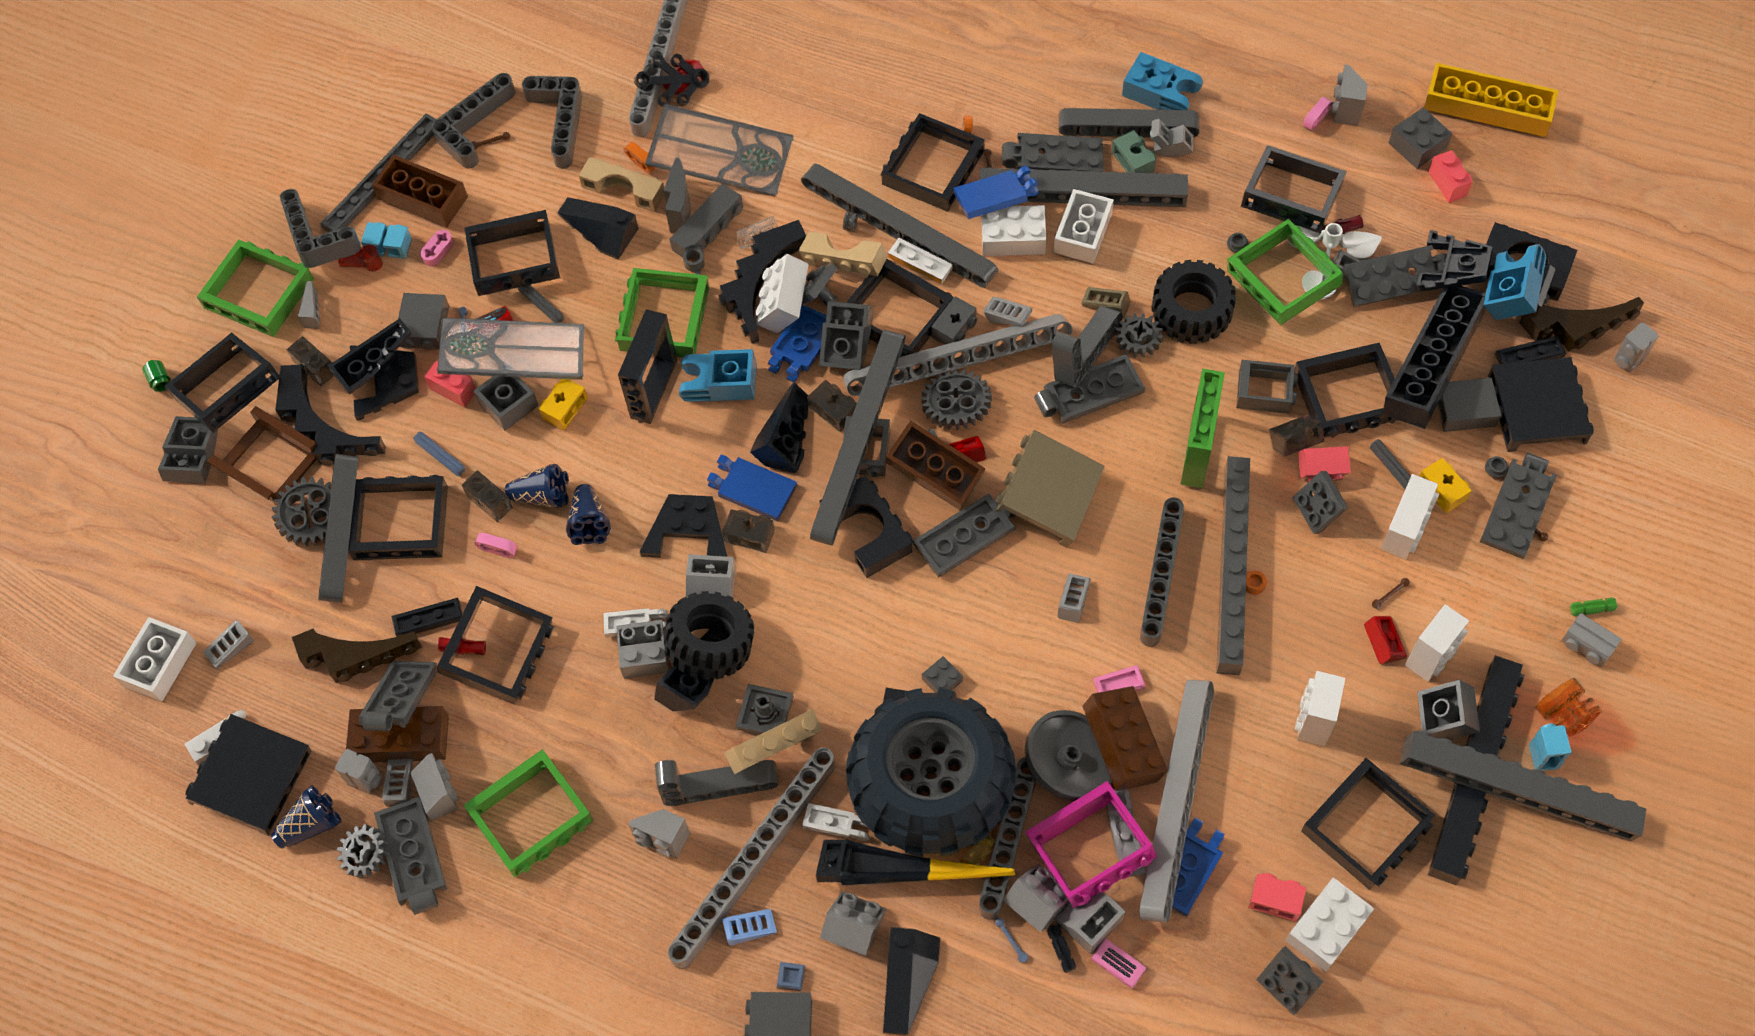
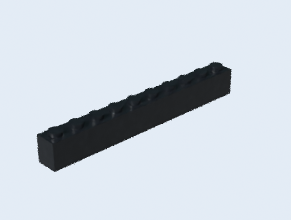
(1465, 802)

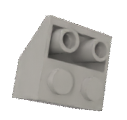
(1349, 97)
(710, 574)
(642, 649)
(434, 787)
(661, 831)
(1037, 898)
(1092, 921)
(853, 922)

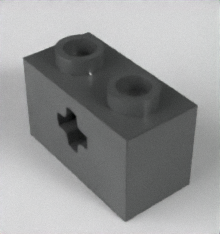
(954, 322)

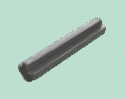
(542, 303)
(1391, 462)

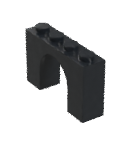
(1515, 241)
(892, 542)

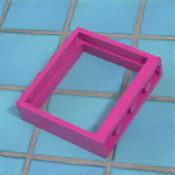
(1076, 813)

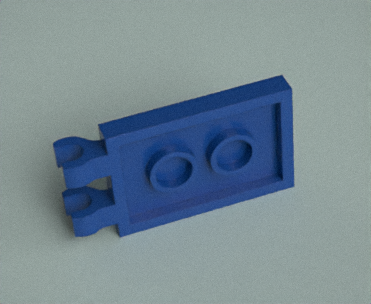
(996, 192)
(798, 343)
(753, 487)
(1196, 866)

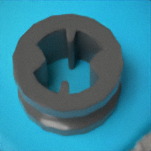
(850, 221)

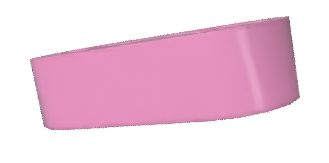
(1317, 113)
(436, 247)
(496, 545)

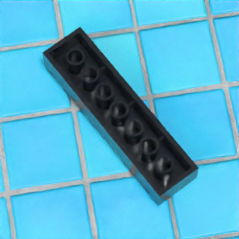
(1435, 356)

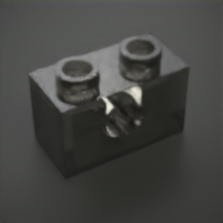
(312, 360)
(831, 404)
(1296, 435)
(487, 496)
(748, 530)

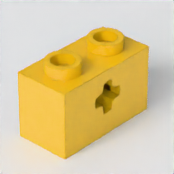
(563, 403)
(1451, 488)

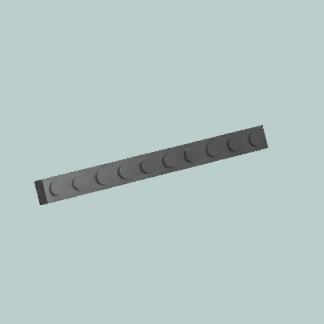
(1123, 188)
(1233, 566)
(1523, 785)

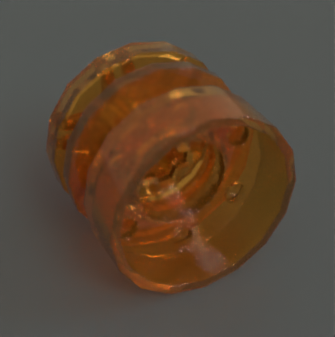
(1566, 706)

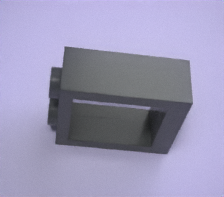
(1266, 370)
(875, 467)

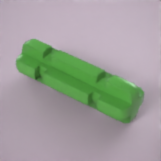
(1593, 606)

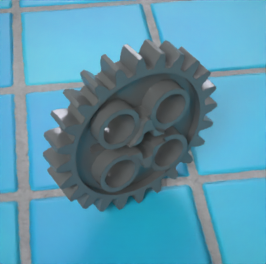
(956, 399)
(288, 516)

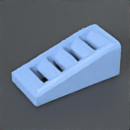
(751, 935)

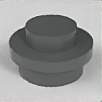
(1237, 242)
(1496, 467)

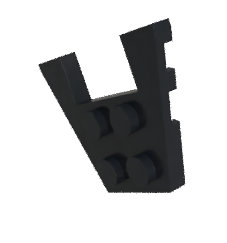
(1464, 265)
(393, 383)
(685, 518)

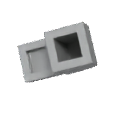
(1171, 142)

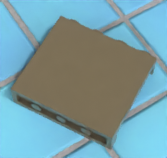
(1050, 486)

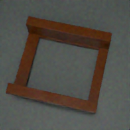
(279, 429)

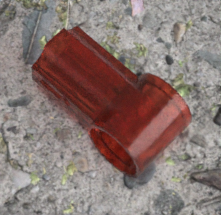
(366, 257)

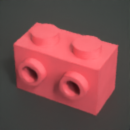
(1450, 176)
(453, 387)
(1330, 459)
(1277, 896)

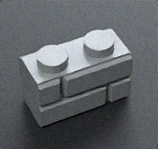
(1636, 347)
(1591, 640)
(358, 771)

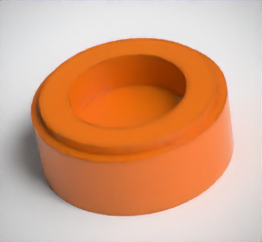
(967, 123)
(1255, 582)

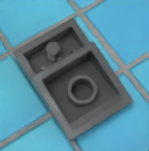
(677, 197)
(845, 335)
(187, 451)

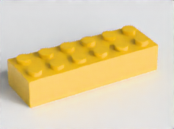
(1491, 99)

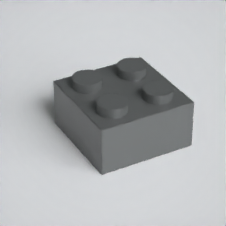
(942, 675)

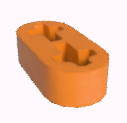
(638, 156)

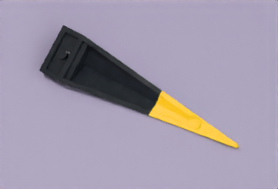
(864, 864)

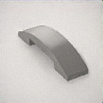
(1122, 837)

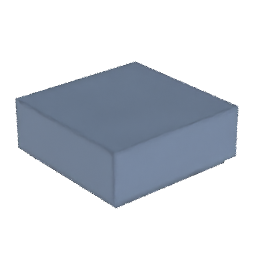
(791, 976)

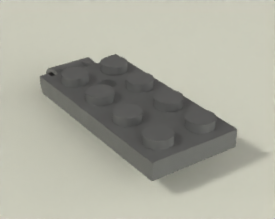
(1061, 152)
(1389, 275)
(1100, 388)
(1515, 512)
(959, 536)
(397, 695)
(411, 847)

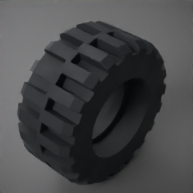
(1200, 279)
(704, 657)

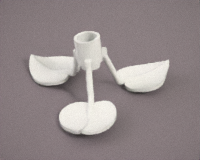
(1358, 244)

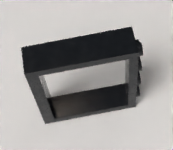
(945, 132)
(1285, 209)
(507, 229)
(914, 285)
(651, 337)
(1339, 361)
(237, 396)
(399, 549)
(510, 695)
(1397, 794)

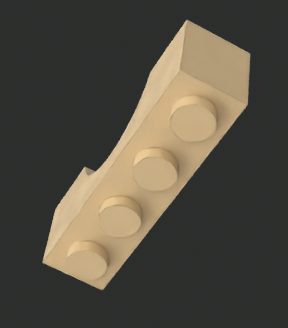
(599, 176)
(864, 258)
(773, 741)

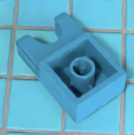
(1160, 83)
(1515, 285)
(721, 376)

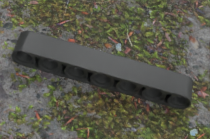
(1122, 121)
(338, 528)
(1162, 580)
(1008, 848)

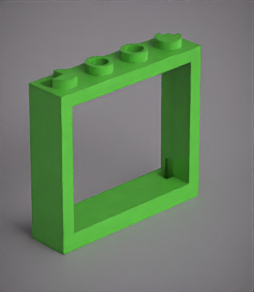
(1287, 230)
(666, 280)
(267, 325)
(1202, 428)
(507, 785)

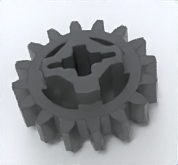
(1128, 332)
(362, 851)

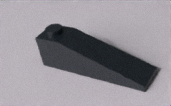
(603, 225)
(366, 359)
(782, 435)
(681, 691)
(910, 967)

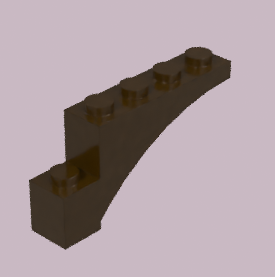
(1578, 326)
(351, 657)

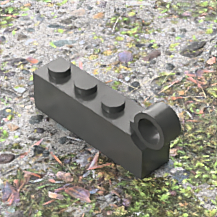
(705, 226)

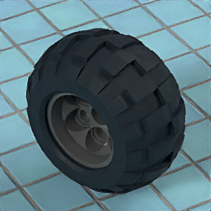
(920, 725)

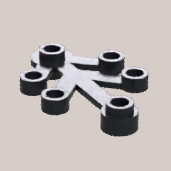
(673, 78)

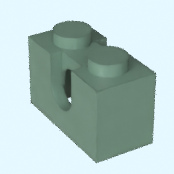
(1132, 154)

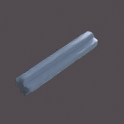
(439, 453)

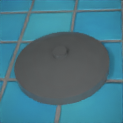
(1065, 755)

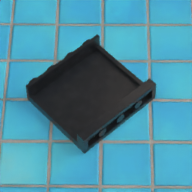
(1540, 402)
(248, 773)

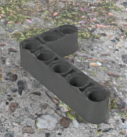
(568, 95)
(466, 114)
(318, 249)
(1076, 355)
(713, 783)

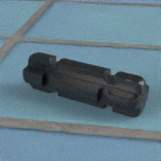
(1061, 948)

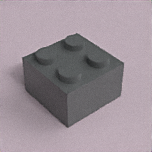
(1420, 138)
(506, 399)
(1449, 710)

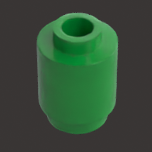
(156, 375)

